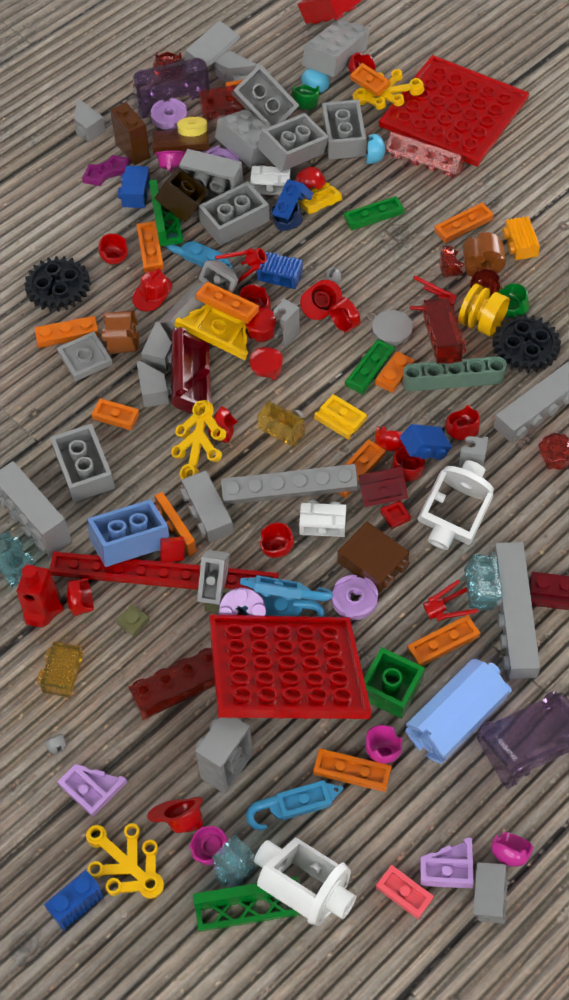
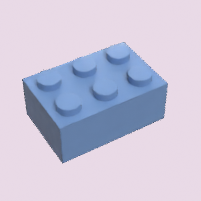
(127, 532)

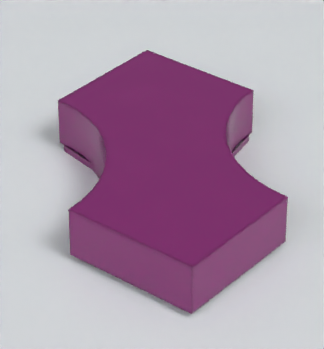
(98, 173)

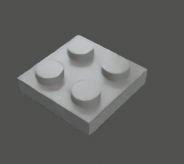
(84, 356)

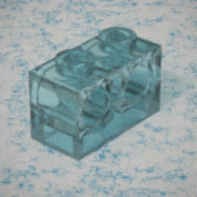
(12, 557)
(482, 582)
(233, 862)

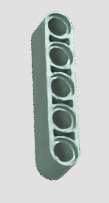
(455, 375)

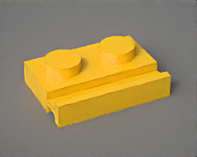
(321, 198)
(340, 416)

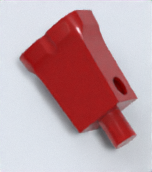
(38, 596)

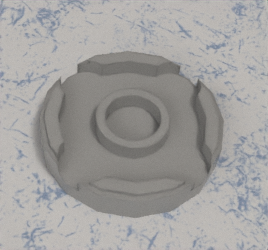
(392, 327)

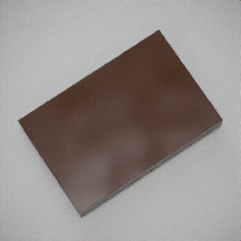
(173, 141)

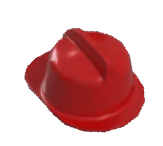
(152, 290)
(319, 299)
(180, 815)

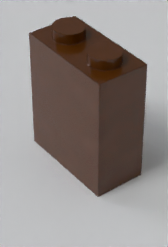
(130, 133)
(373, 556)

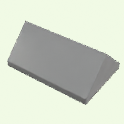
(212, 43)
(182, 308)

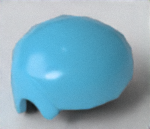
(314, 78)
(376, 149)

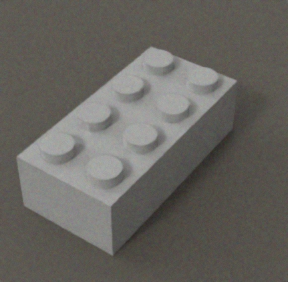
(334, 46)
(32, 510)

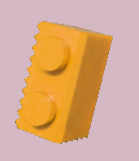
(521, 238)

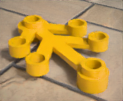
(415, 87)
(198, 437)
(127, 863)

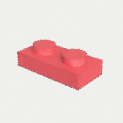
(404, 892)

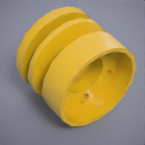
(482, 309)

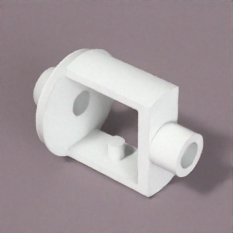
(468, 481)
(332, 896)

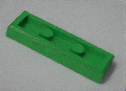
(373, 213)
(369, 366)

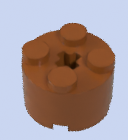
(484, 253)
(120, 332)

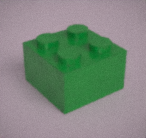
(393, 682)

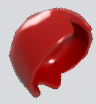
(357, 59)
(311, 177)
(112, 249)
(388, 439)
(276, 540)

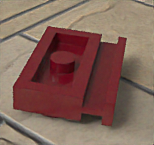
(383, 486)
(549, 590)

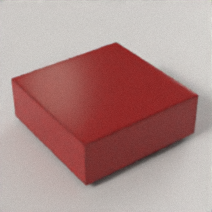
(395, 514)
(172, 549)

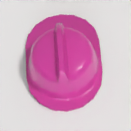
(169, 159)

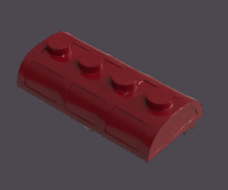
(189, 370)

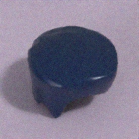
(294, 221)

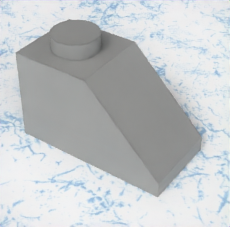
(232, 63)
(88, 122)
(219, 275)
(158, 349)
(153, 385)
(212, 576)

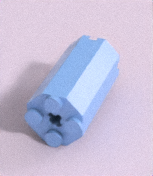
(458, 710)

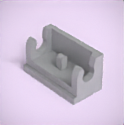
(288, 321)
(476, 453)
(491, 892)

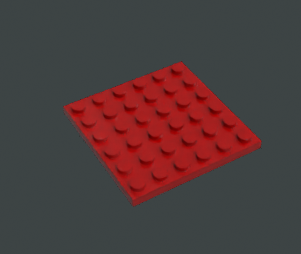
(456, 110)
(287, 668)

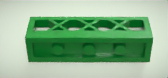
(162, 217)
(237, 896)

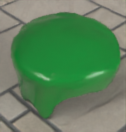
(305, 96)
(518, 298)

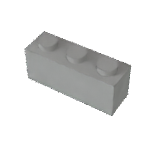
(206, 507)

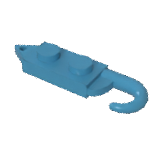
(196, 252)
(286, 589)
(280, 607)
(295, 802)

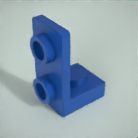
(288, 198)

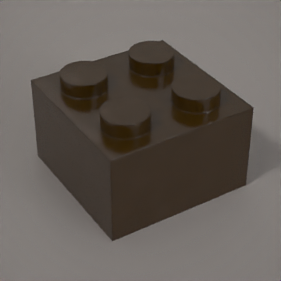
(181, 194)

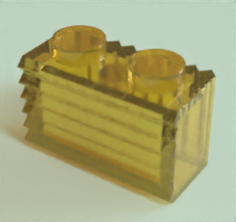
(281, 423)
(61, 669)

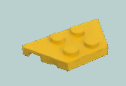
(217, 329)

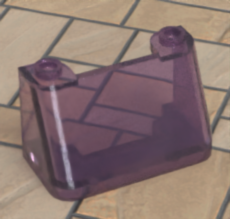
(169, 82)
(527, 738)

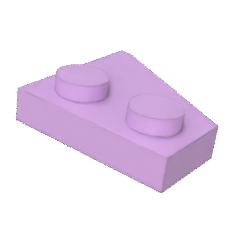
(90, 787)
(448, 867)

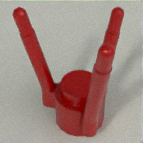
(253, 258)
(435, 290)
(435, 605)

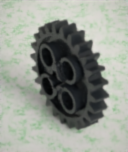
(57, 283)
(526, 343)

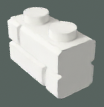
(268, 179)
(322, 519)

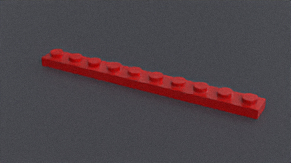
(142, 571)

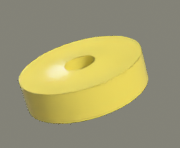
(192, 126)

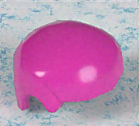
(383, 744)
(206, 843)
(511, 849)

